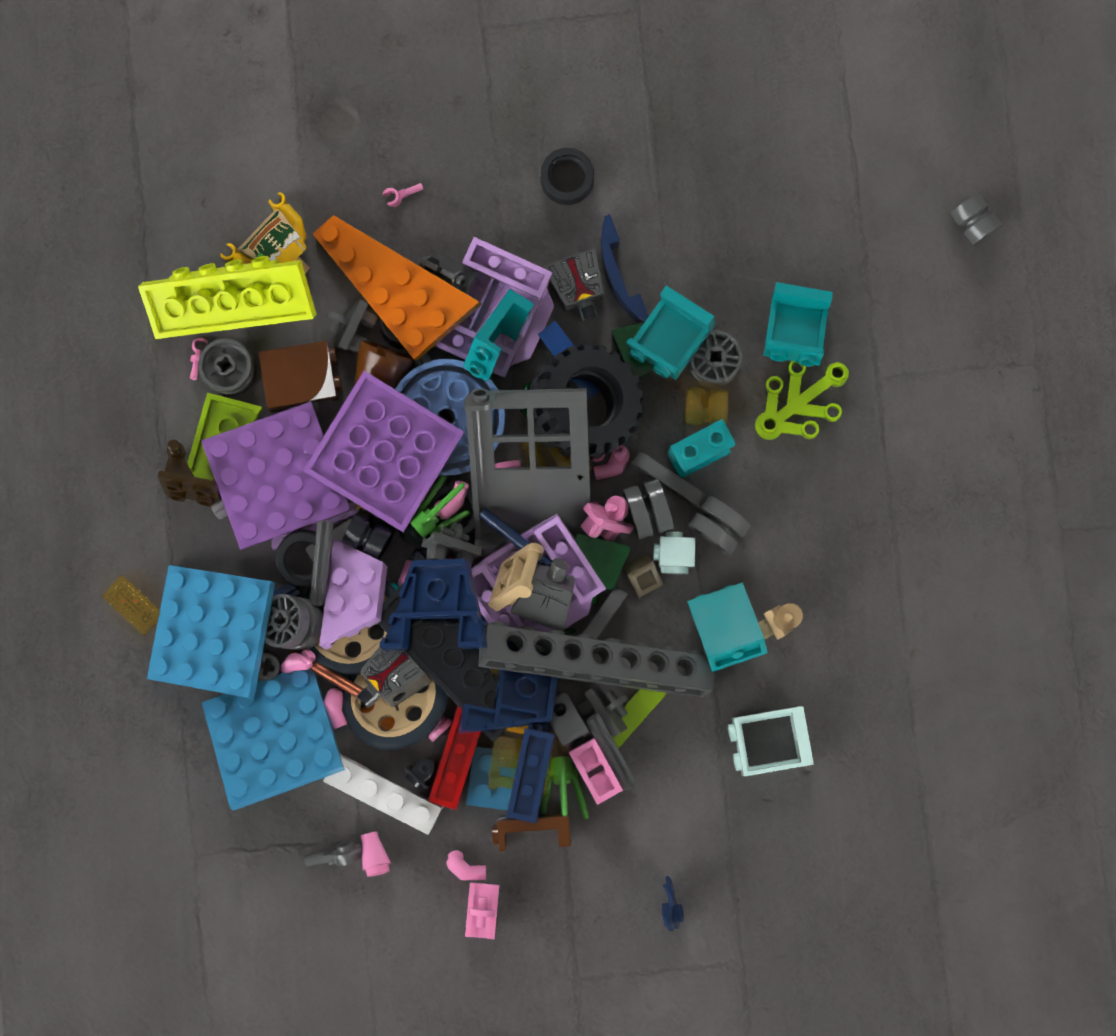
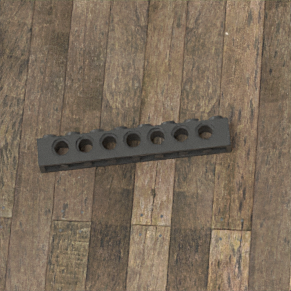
(497, 655)

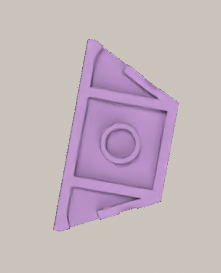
(352, 594)

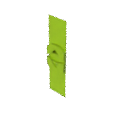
(638, 709)

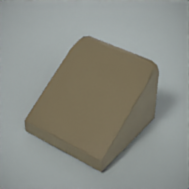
(643, 575)

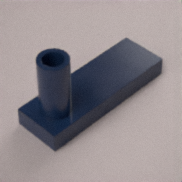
(530, 775)

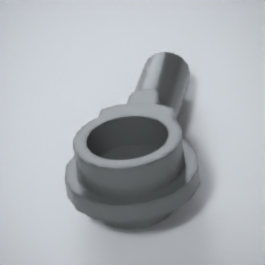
(346, 853)

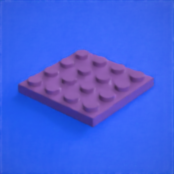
(383, 451)
(264, 476)

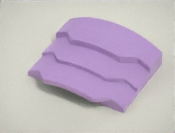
(496, 275)
(557, 544)

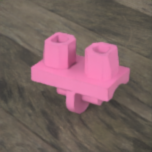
(607, 519)
(482, 910)

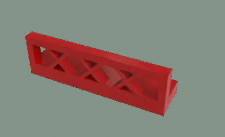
(454, 765)

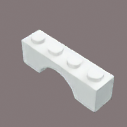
(385, 795)

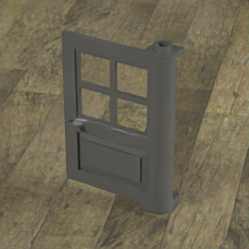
(532, 493)

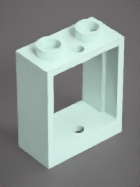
(800, 735)

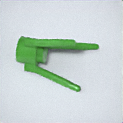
(425, 521)
(561, 773)

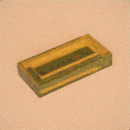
(132, 605)

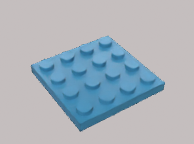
(211, 631)
(272, 739)

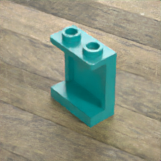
(507, 318)
(797, 324)
(671, 334)
(701, 449)
(727, 626)

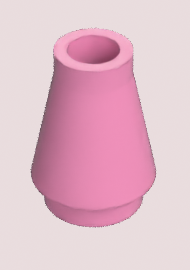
(374, 855)

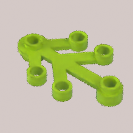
(798, 403)

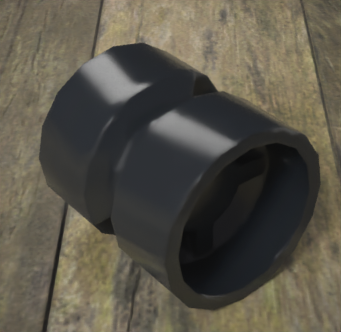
(367, 534)

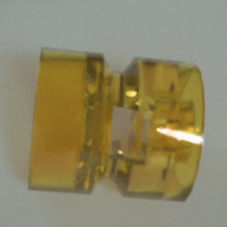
(695, 405)

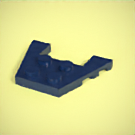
(437, 592)
(519, 701)

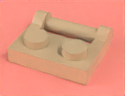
(516, 576)

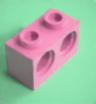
(595, 771)

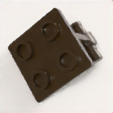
(180, 482)

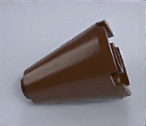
(382, 363)

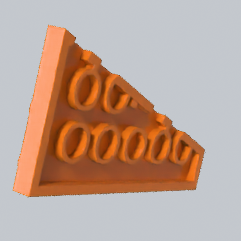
(405, 296)

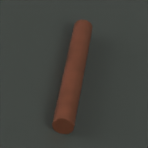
(334, 677)

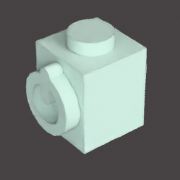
(675, 553)

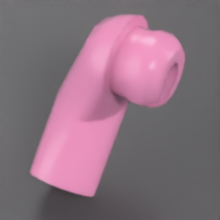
(615, 465)
(455, 504)
(298, 662)
(333, 704)
(462, 870)

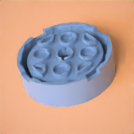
(444, 386)

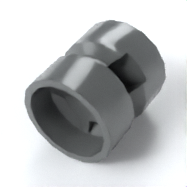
(976, 219)

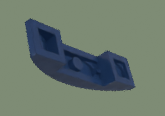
(632, 305)

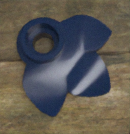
(671, 911)

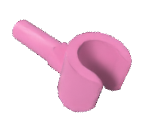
(401, 194)

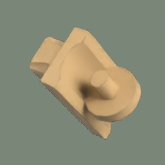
(781, 620)

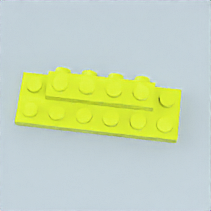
(227, 297)

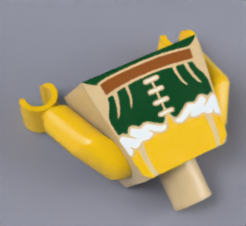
(278, 237)

